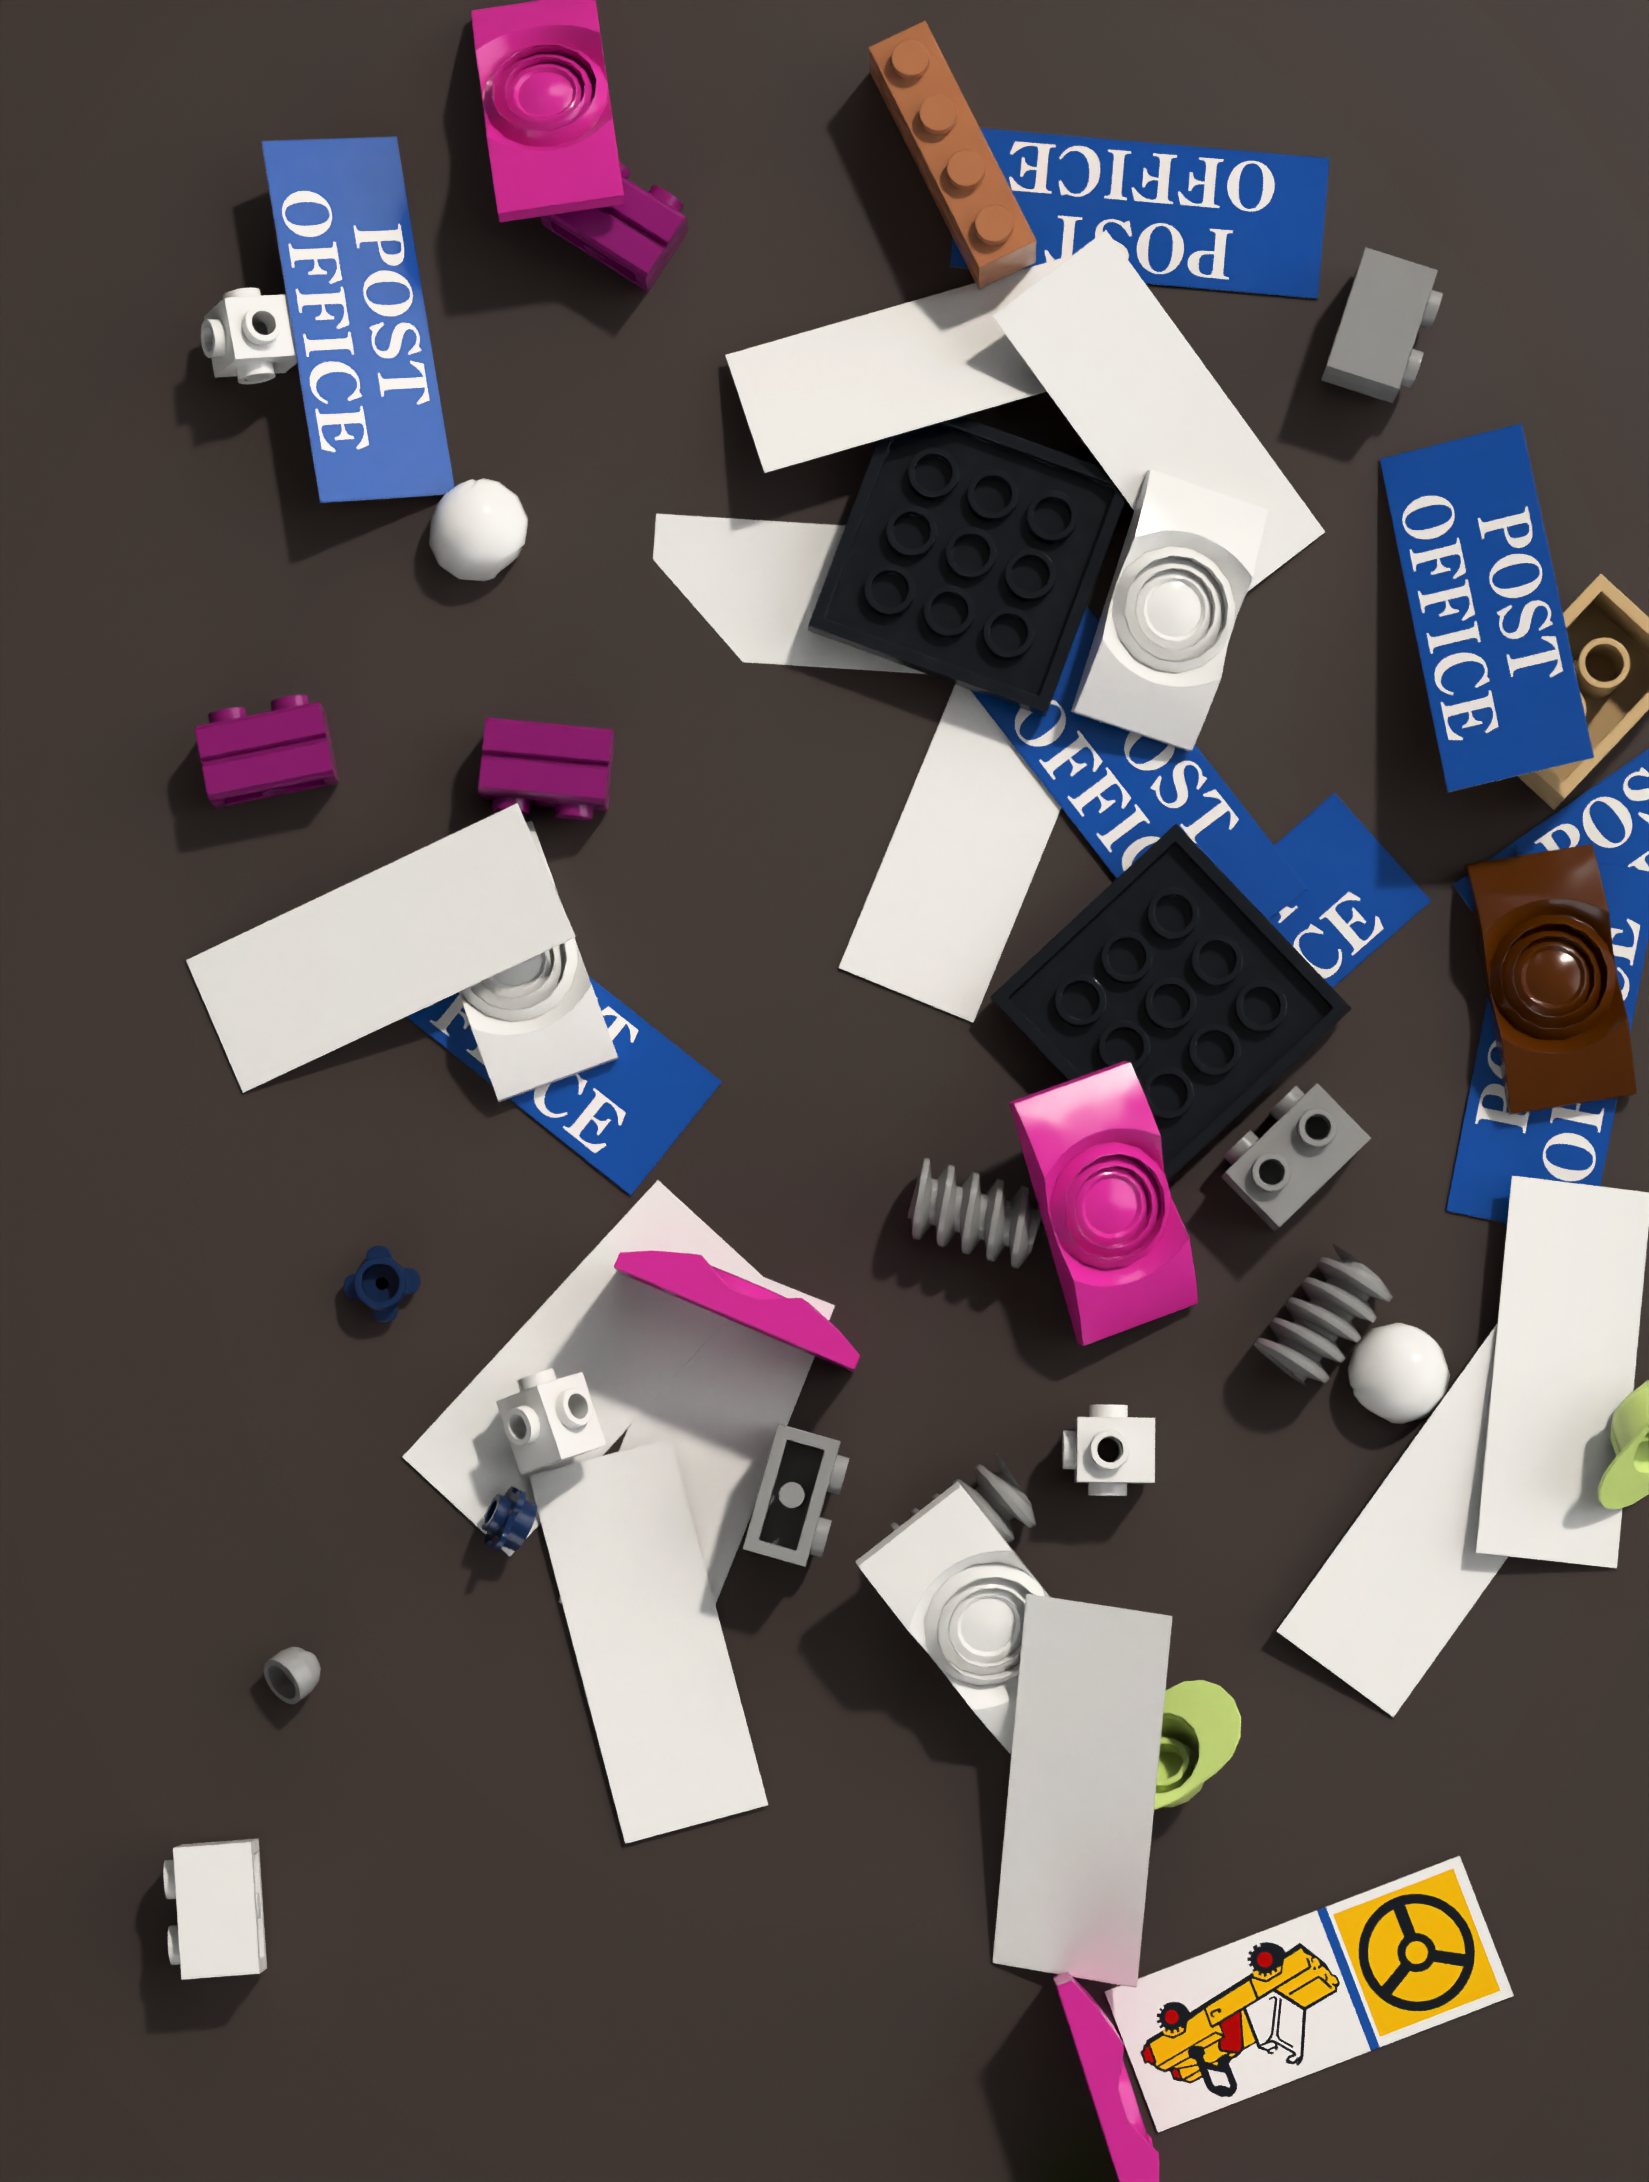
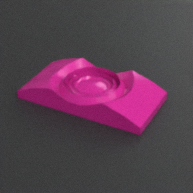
(547, 108)
(1106, 1202)
(741, 1301)
(1108, 2082)

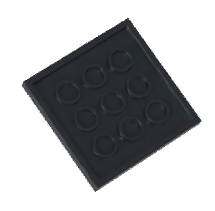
(971, 559)
(1181, 986)

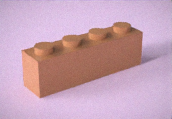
(952, 155)

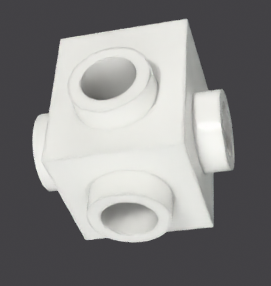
(249, 336)
(550, 1420)
(1135, 1444)

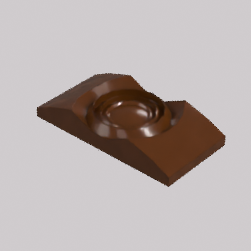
(1551, 979)

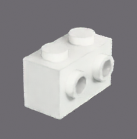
(217, 1909)

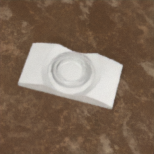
(1171, 611)
(538, 1019)
(960, 1599)

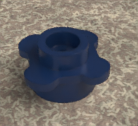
(382, 1265)
(508, 1520)

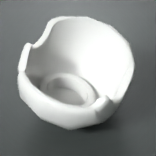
(478, 529)
(1398, 1373)

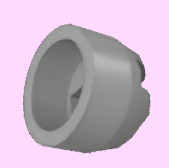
(292, 1674)

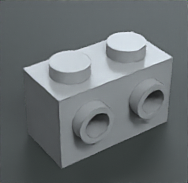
(1381, 325)
(1294, 1155)
(792, 1496)

